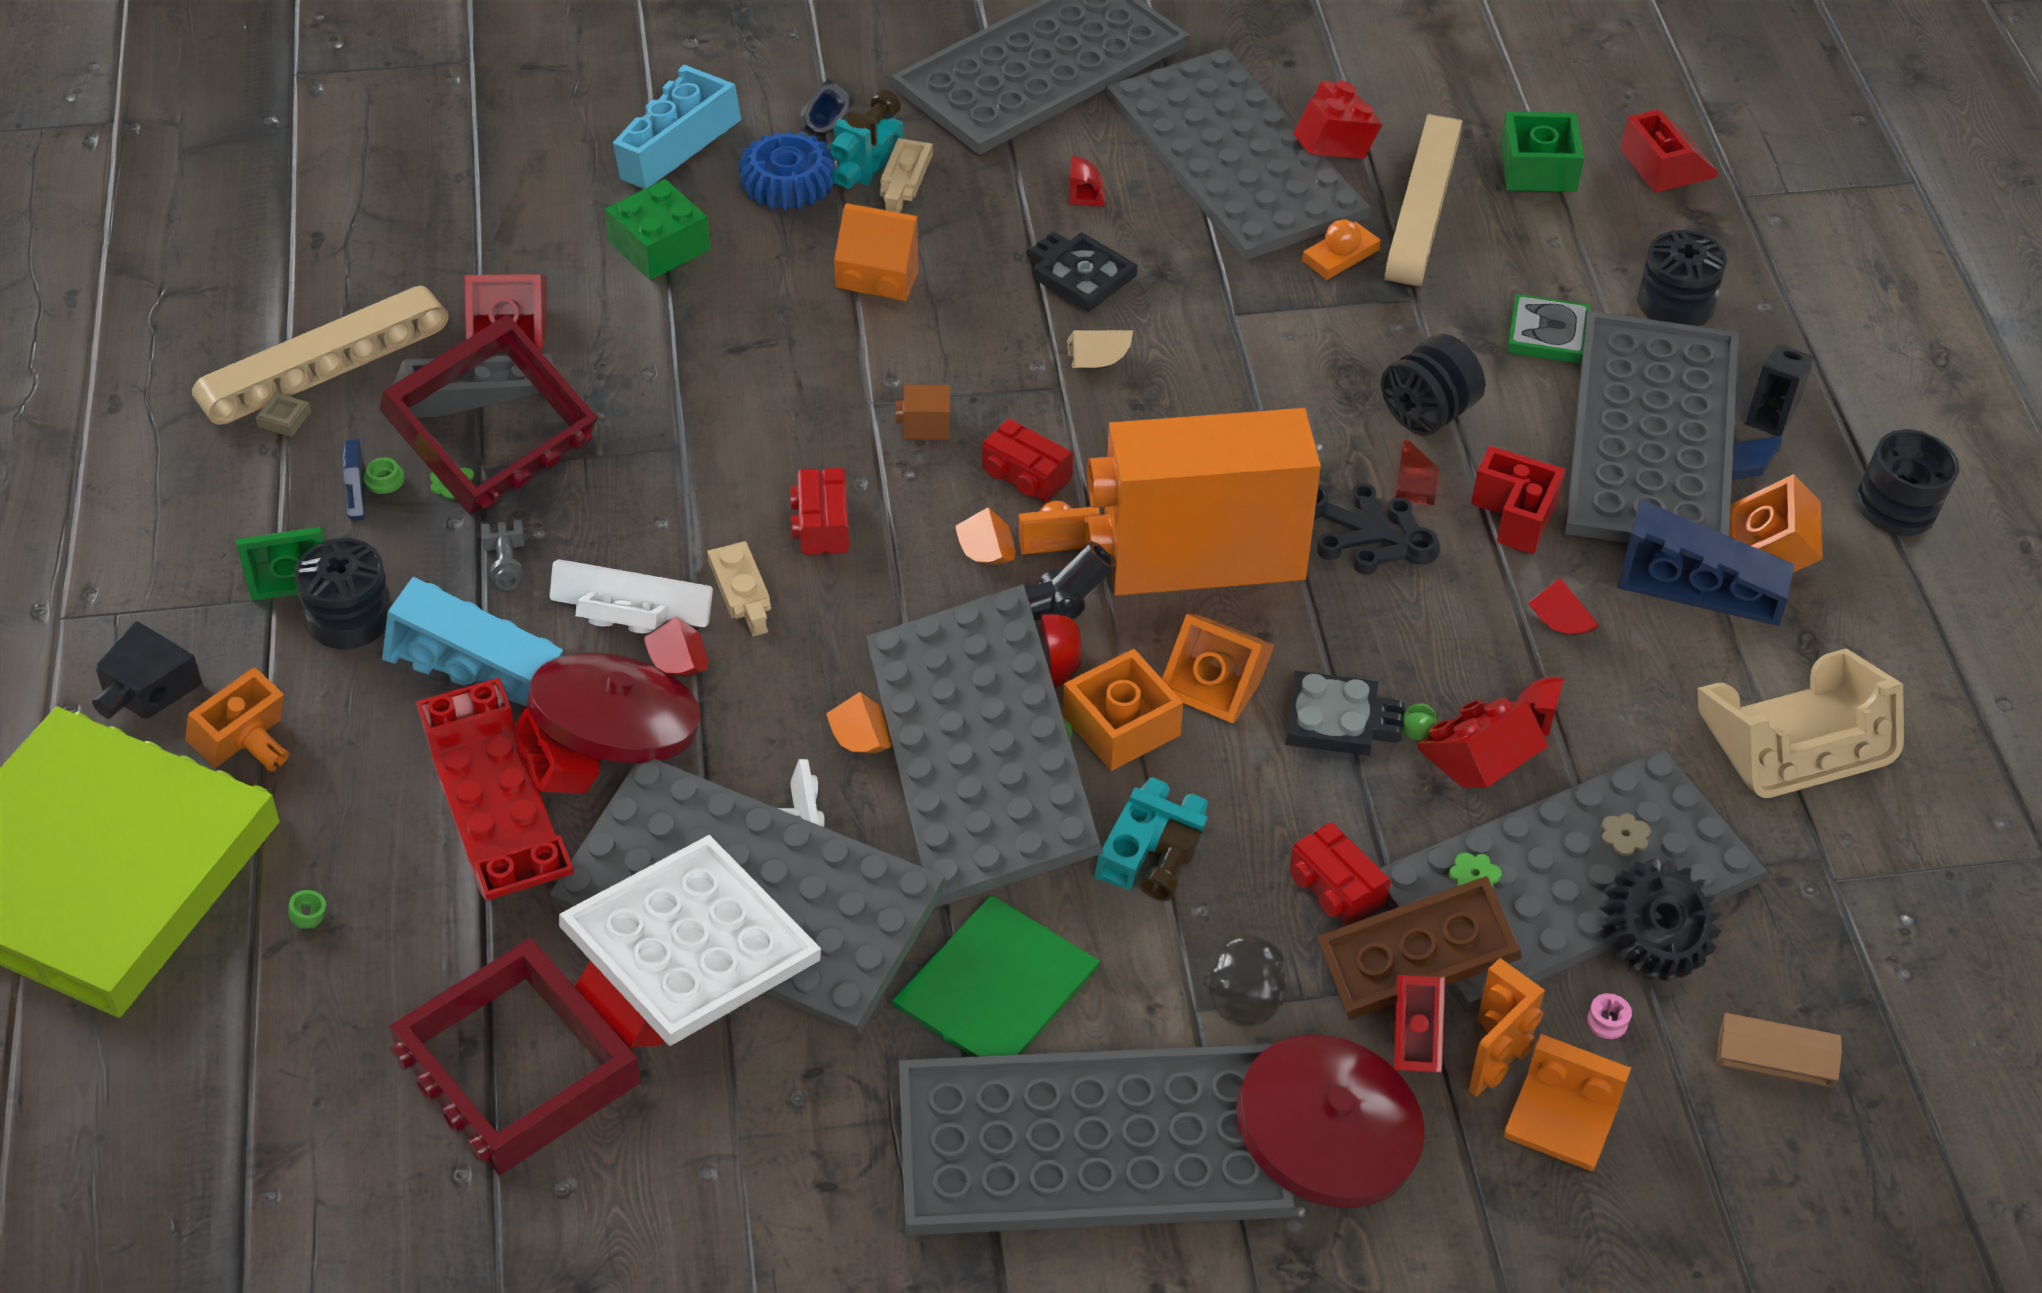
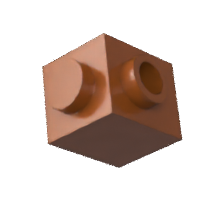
(925, 412)

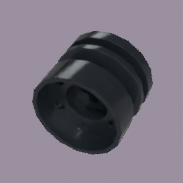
(1682, 278)
(1433, 384)
(1907, 482)
(343, 593)

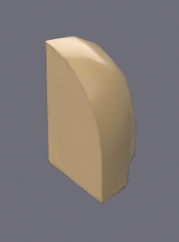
(1098, 347)

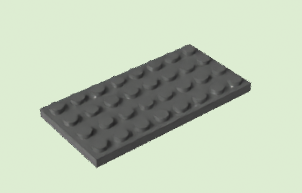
(1036, 66)
(1235, 153)
(1652, 425)
(982, 745)
(1560, 866)
(842, 892)
(1079, 1141)

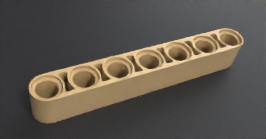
(1423, 201)
(319, 354)

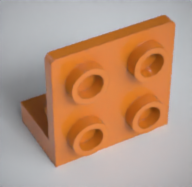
(1510, 1016)
(1567, 1102)

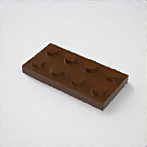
(1436, 936)

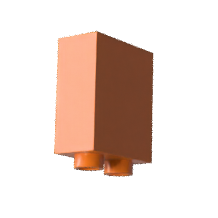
(1205, 500)

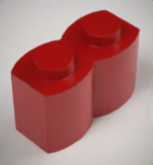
(551, 763)

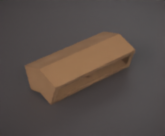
(1779, 1050)

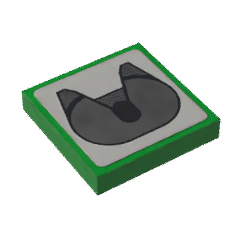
(1548, 328)

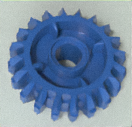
(787, 170)

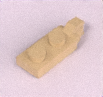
(904, 172)
(741, 585)

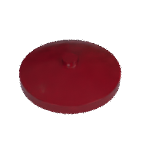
(613, 707)
(1330, 1121)

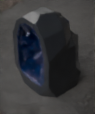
(824, 109)

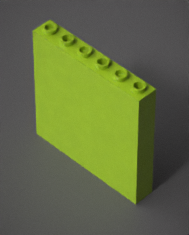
(113, 855)

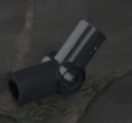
(1064, 588)

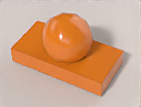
(1343, 247)
(1053, 528)

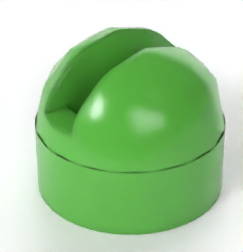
(1418, 721)
(317, 909)

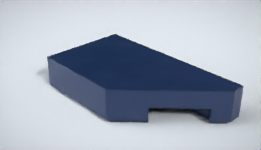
(1753, 456)
(354, 479)

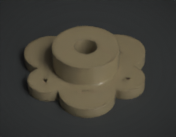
(1625, 834)

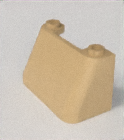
(1813, 736)

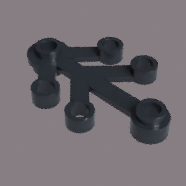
(1413, 544)

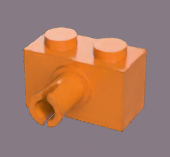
(239, 720)

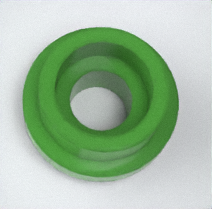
(383, 476)

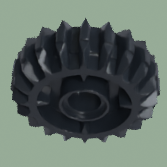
(1640, 938)

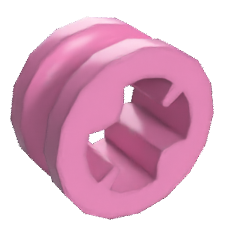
(1607, 1028)

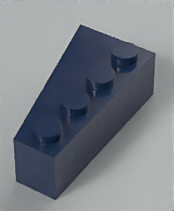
(1703, 567)

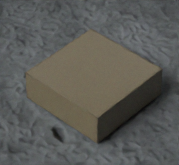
(283, 414)

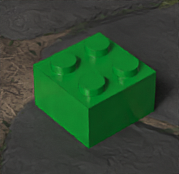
(1541, 151)
(657, 229)

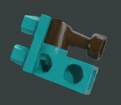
(866, 140)
(1156, 826)

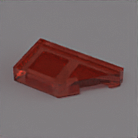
(1416, 476)

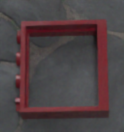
(498, 336)
(556, 1116)

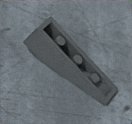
(486, 384)

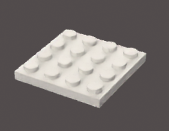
(689, 939)

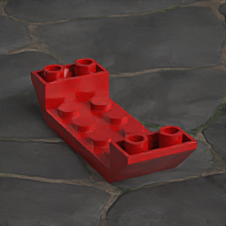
(491, 790)

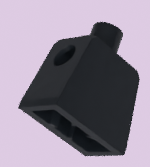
(1783, 377)
(144, 674)

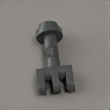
(506, 571)

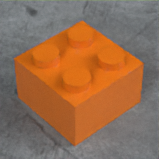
(1122, 709)

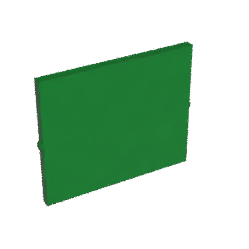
(996, 982)

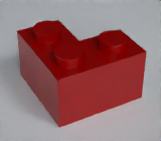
(1337, 122)
(1520, 491)

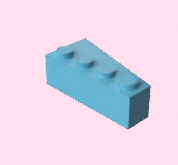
(676, 126)
(462, 641)

